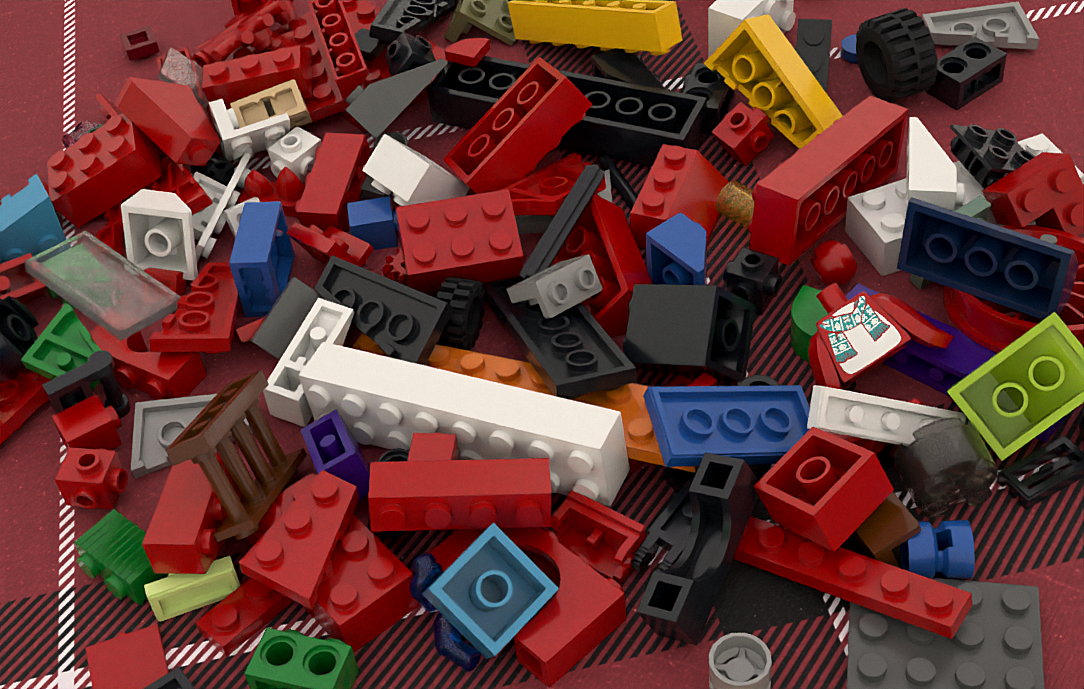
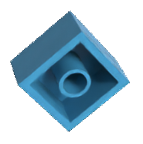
(490, 591)

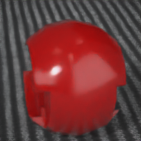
(834, 263)

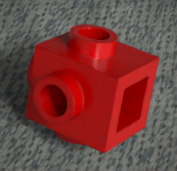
(743, 133)
(91, 478)

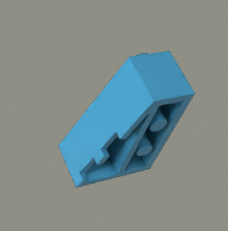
(28, 222)

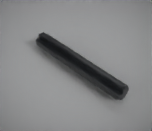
(563, 221)

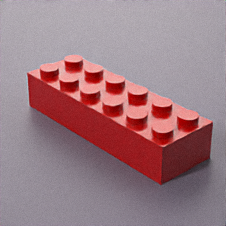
(812, 187)

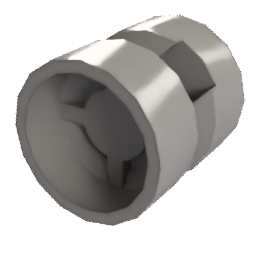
(739, 663)

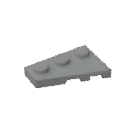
(158, 425)

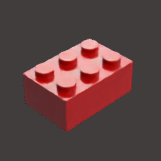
(102, 170)
(460, 239)

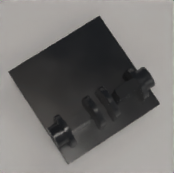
(987, 152)

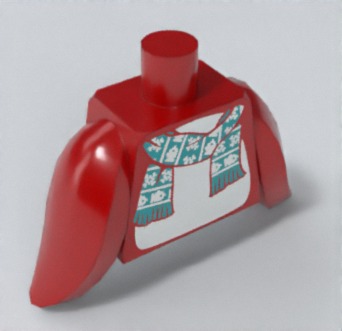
(864, 334)

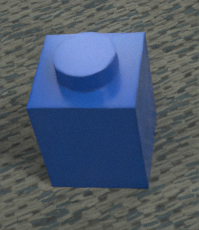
(374, 222)

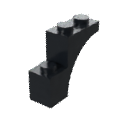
(815, 47)

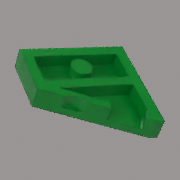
(61, 346)

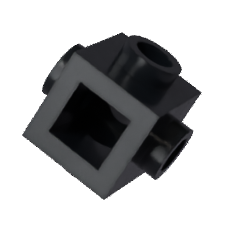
(408, 53)
(753, 278)

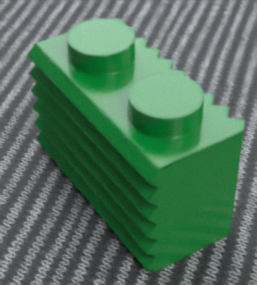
(117, 554)

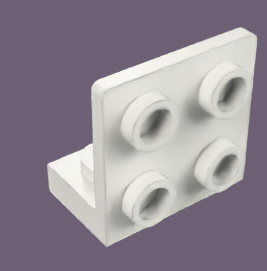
(248, 138)

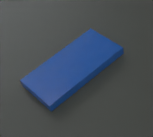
(727, 421)

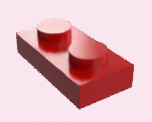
(241, 615)

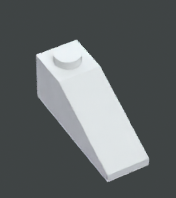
(929, 170)
(285, 394)

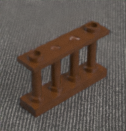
(211, 434)

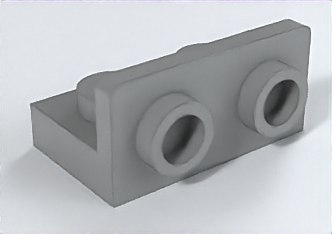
(558, 286)

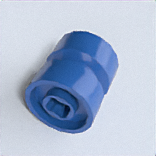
(940, 550)

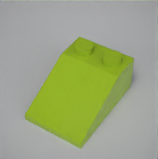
(1024, 386)

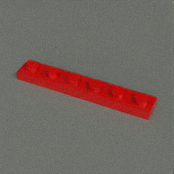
(855, 578)

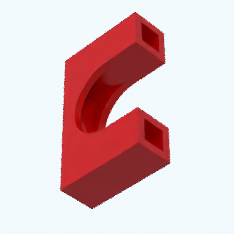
(575, 620)

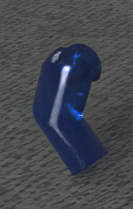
(426, 573)
(450, 646)

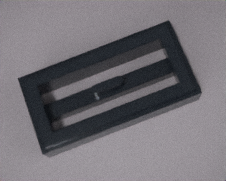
(1049, 478)

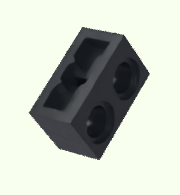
(967, 73)
(711, 86)

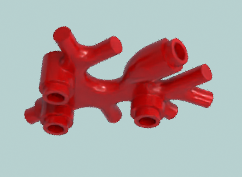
(246, 31)

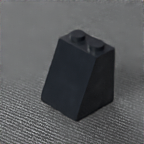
(689, 331)

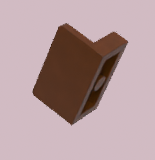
(886, 529)

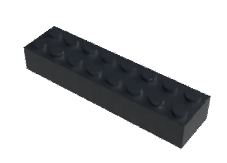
(623, 122)

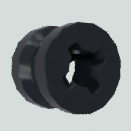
(217, 169)

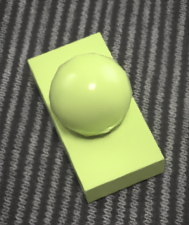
(188, 592)

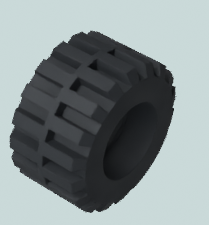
(896, 55)

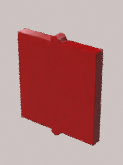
(128, 660)

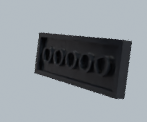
(565, 350)

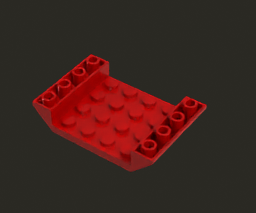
(335, 58)

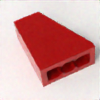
(170, 119)

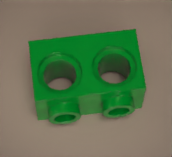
(305, 663)

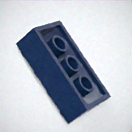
(986, 260)

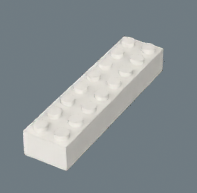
(393, 398)

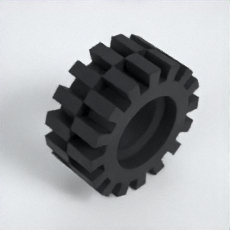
(466, 318)

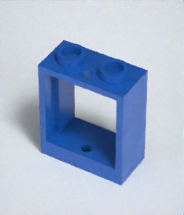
(261, 257)

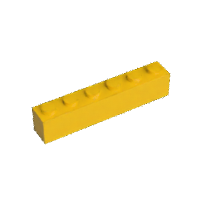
(598, 23)

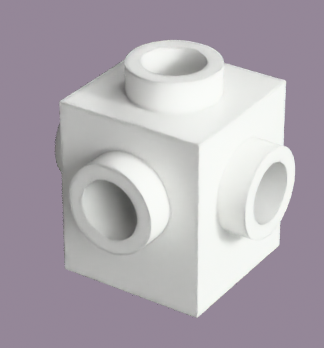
(295, 152)

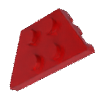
(547, 188)

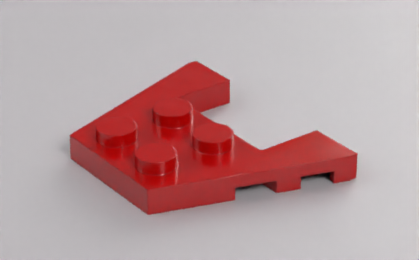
(174, 179)

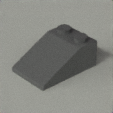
(386, 99)

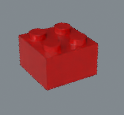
(824, 488)

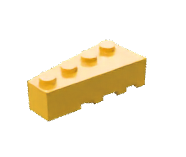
(774, 79)

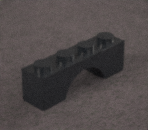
(683, 595)

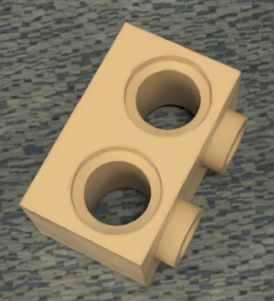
(272, 103)

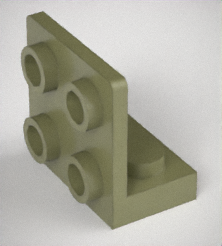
(488, 15)

